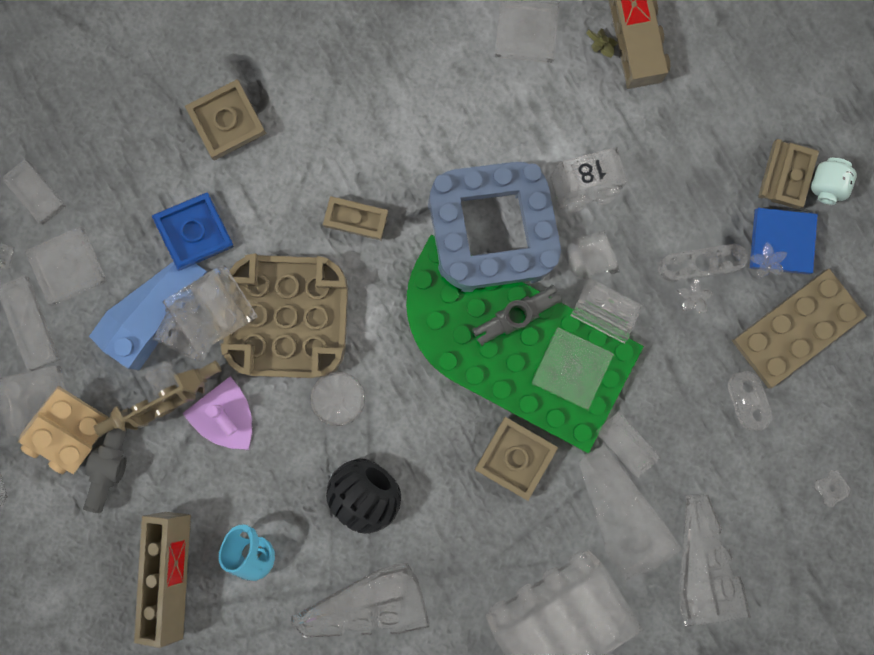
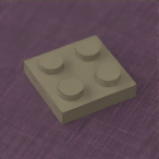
(225, 120)
(516, 458)

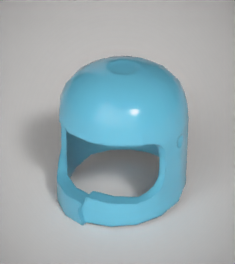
(252, 567)

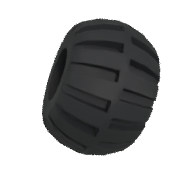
(363, 496)

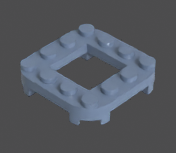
(503, 267)

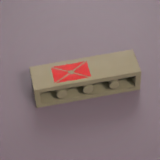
(640, 42)
(162, 579)

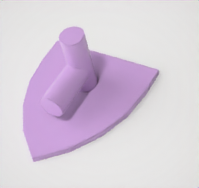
(223, 416)

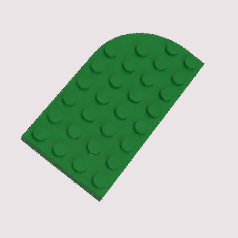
(504, 367)

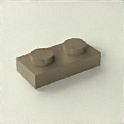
(355, 218)

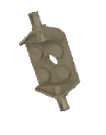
(170, 398)

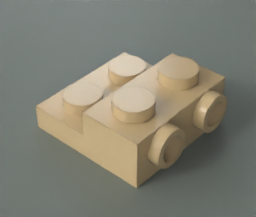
(62, 431)

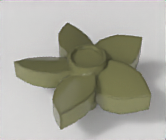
(602, 42)

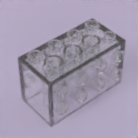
(565, 613)

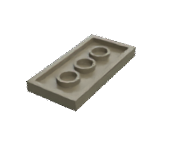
(798, 328)

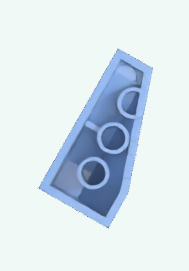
(131, 324)

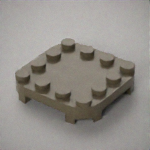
(298, 321)

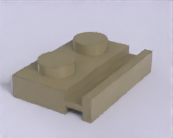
(788, 174)

